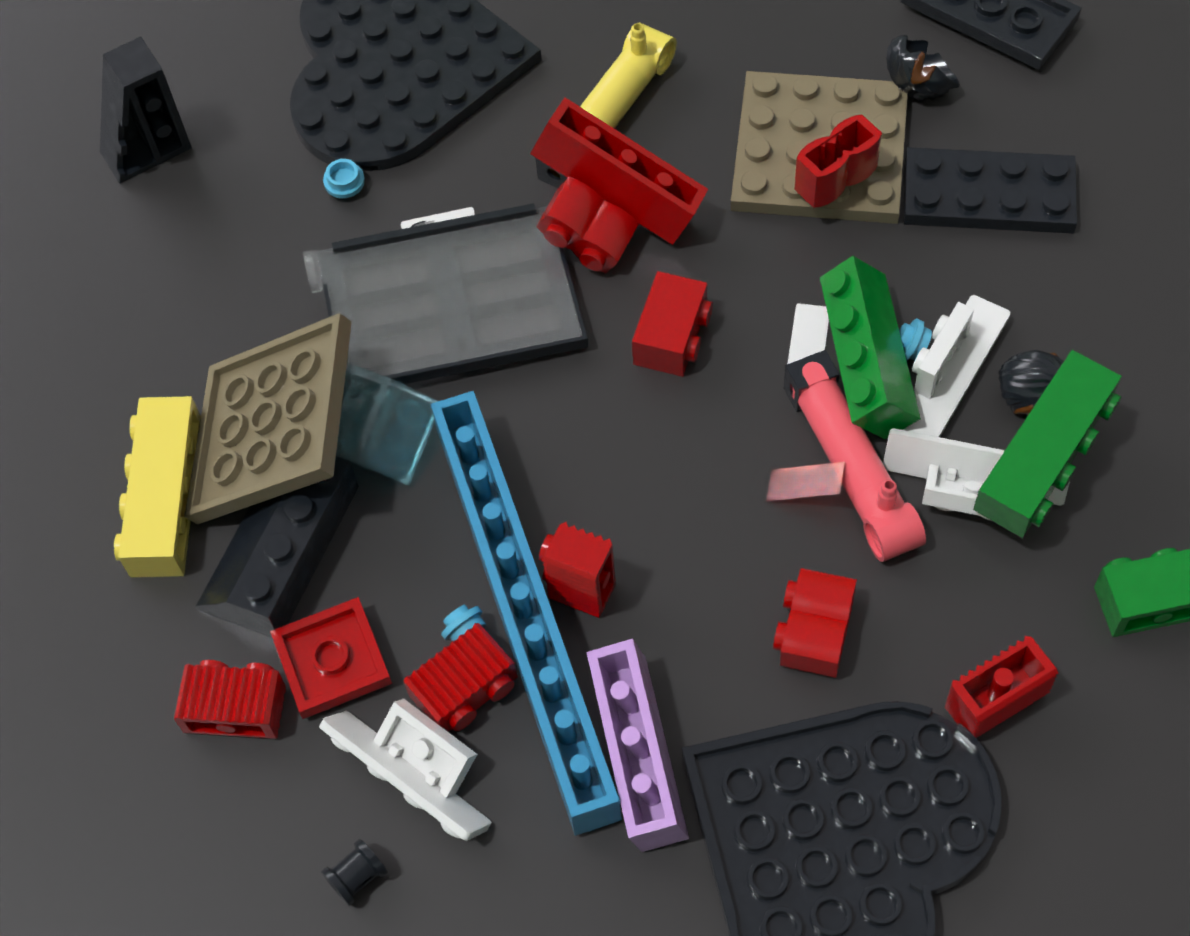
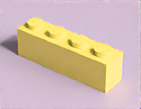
(158, 487)

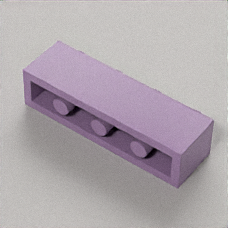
(637, 746)

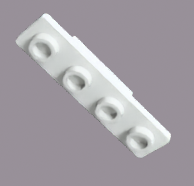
(954, 361)
(951, 468)
(415, 759)

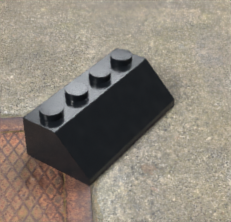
(278, 553)

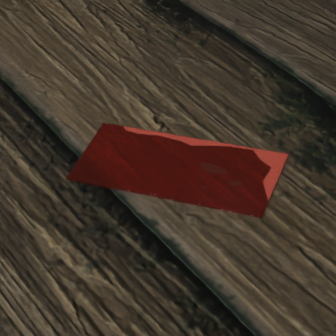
(805, 481)

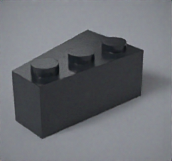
(137, 112)

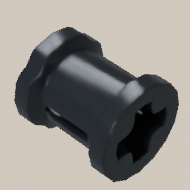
(354, 872)

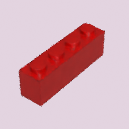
(619, 170)

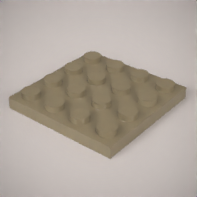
(792, 110)
(270, 420)

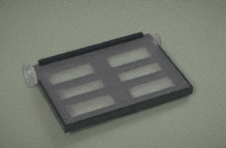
(451, 295)

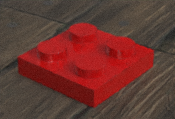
(330, 658)

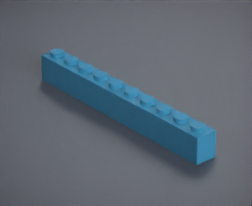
(527, 616)

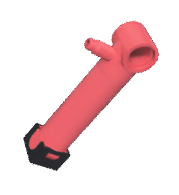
(887, 520)

